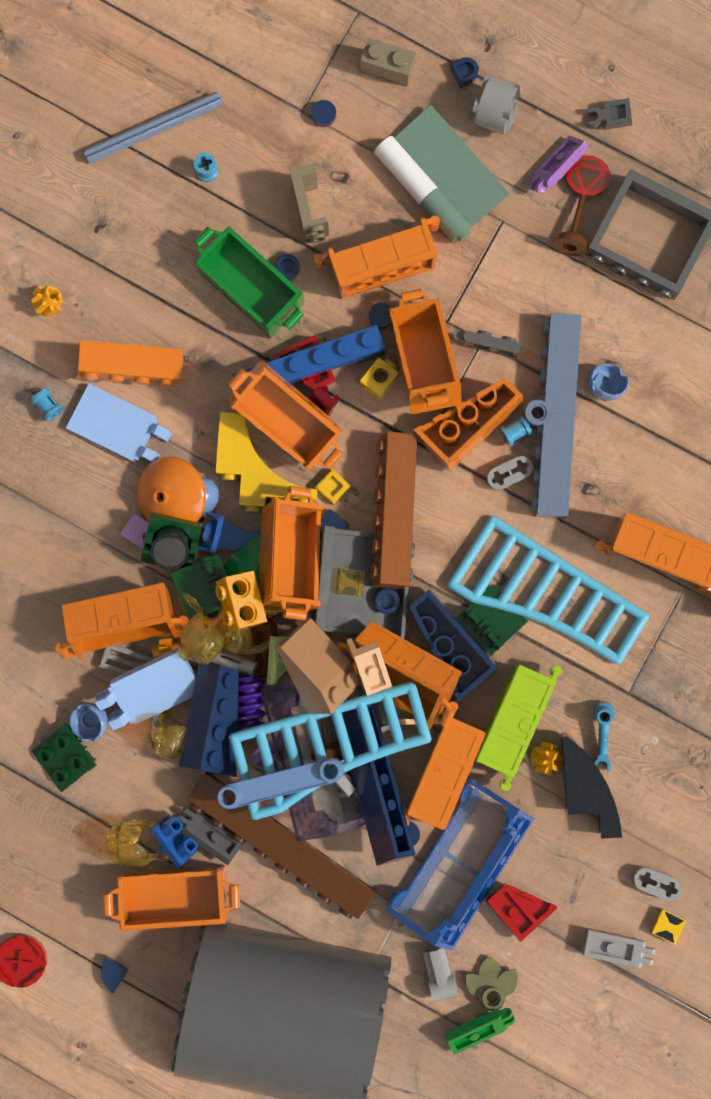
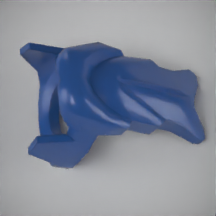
(221, 535)

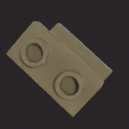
(302, 180)

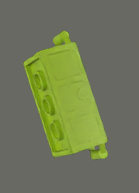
(515, 720)

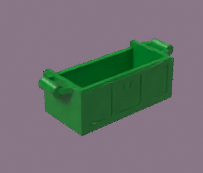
(248, 281)

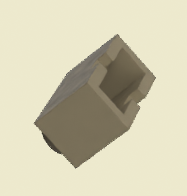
(387, 62)

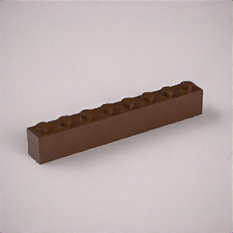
(280, 844)

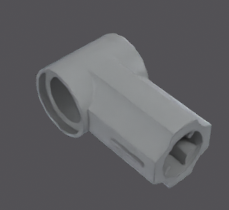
(440, 978)

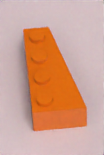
(128, 363)
(463, 428)

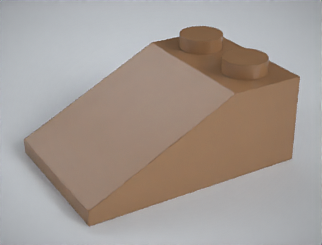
(317, 668)

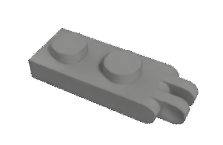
(617, 949)

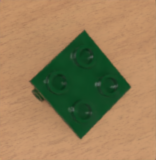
(200, 583)
(490, 625)
(64, 757)

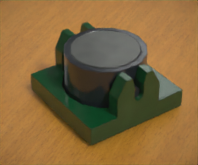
(170, 544)

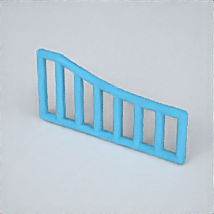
(528, 609)
(350, 762)

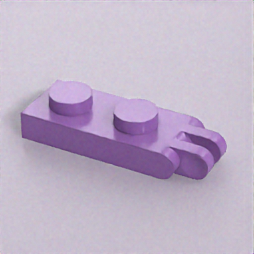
(557, 164)

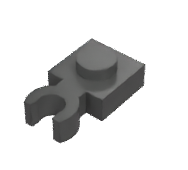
(616, 114)

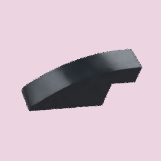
(587, 788)

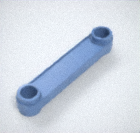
(280, 783)

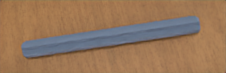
(153, 127)

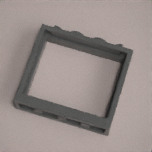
(669, 199)

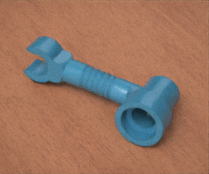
(602, 754)

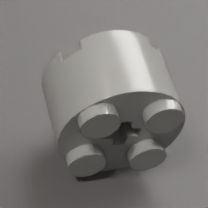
(497, 104)

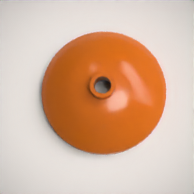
(180, 485)

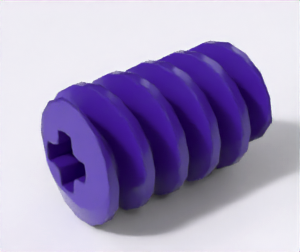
(250, 702)

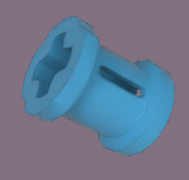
(203, 159)
(47, 404)
(515, 430)

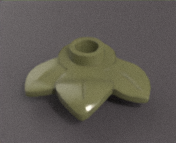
(491, 980)

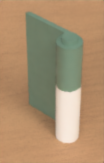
(442, 174)

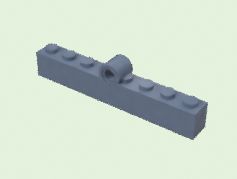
(558, 416)

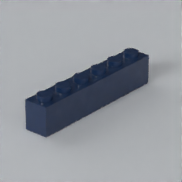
(378, 795)

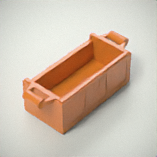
(382, 259)
(424, 353)
(285, 415)
(660, 549)
(290, 554)
(118, 619)
(409, 663)
(445, 773)
(172, 898)

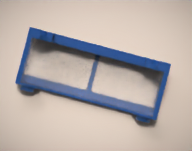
(461, 866)

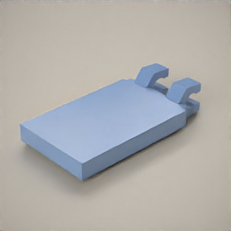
(116, 425)
(148, 689)

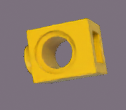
(377, 389)

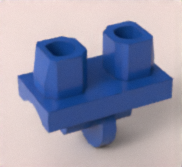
(172, 841)

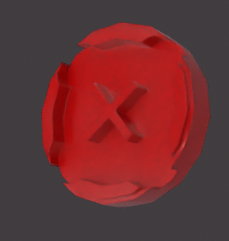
(22, 961)

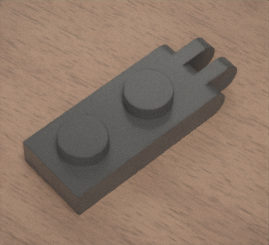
(485, 341)
(209, 836)

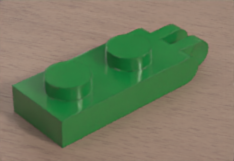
(479, 1029)

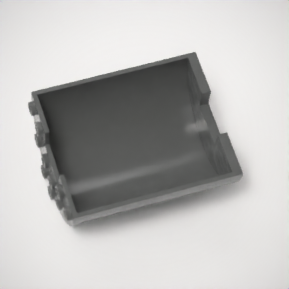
(281, 1015)

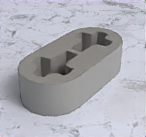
(512, 478)
(655, 889)

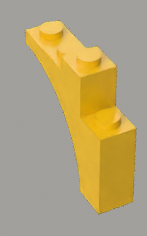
(238, 459)

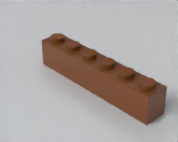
(394, 510)

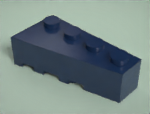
(452, 643)
(211, 721)

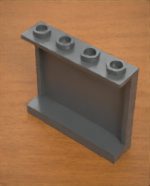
(351, 613)

